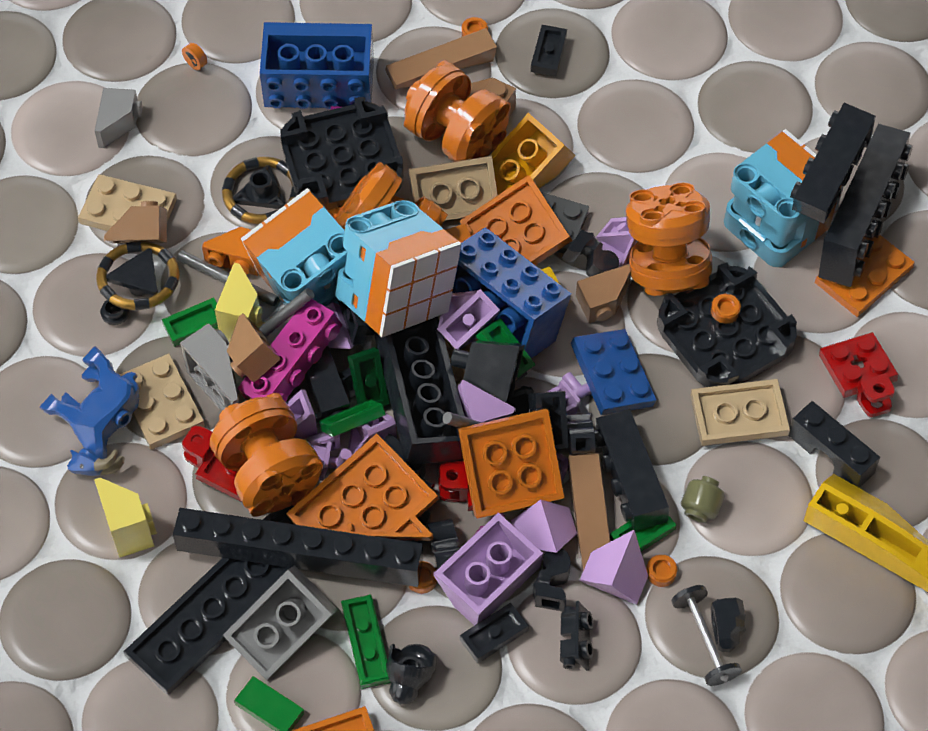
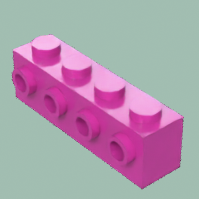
(299, 347)

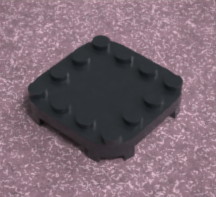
(337, 149)
(727, 351)

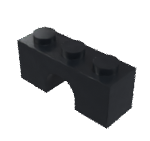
(850, 456)

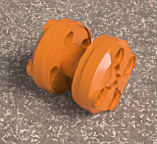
(442, 106)
(377, 191)
(669, 234)
(260, 444)

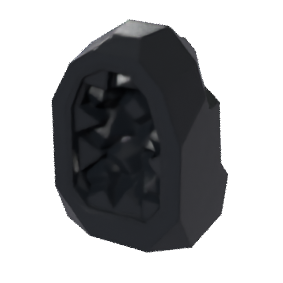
(727, 622)

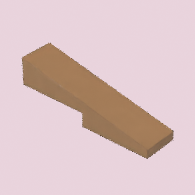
(462, 52)
(588, 504)

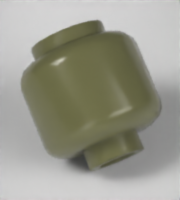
(702, 499)

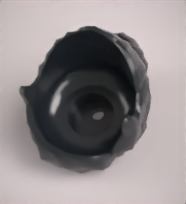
(409, 671)

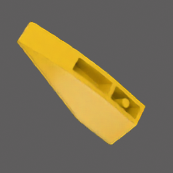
(869, 528)

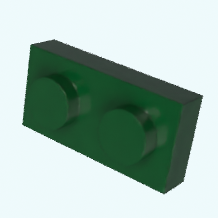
(368, 376)

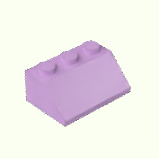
(488, 569)

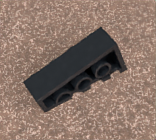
(832, 165)

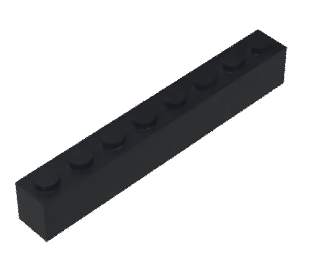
(299, 546)

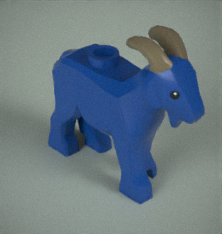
(98, 416)

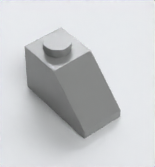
(116, 115)

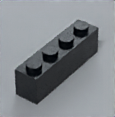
(631, 470)

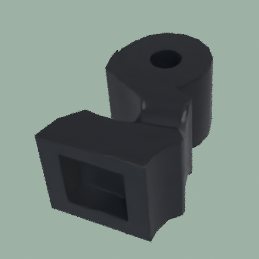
(597, 259)
(580, 434)
(444, 542)
(554, 573)

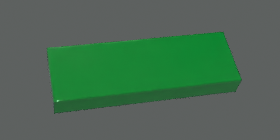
(365, 641)

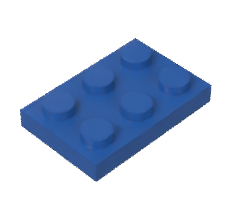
(613, 371)

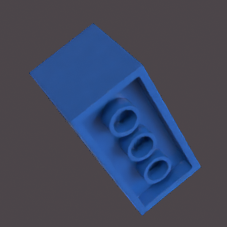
(316, 64)
(527, 297)

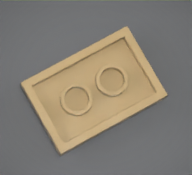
(456, 186)
(113, 197)
(164, 403)
(739, 412)

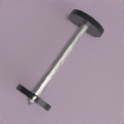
(689, 598)

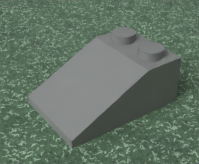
(210, 366)
(280, 622)

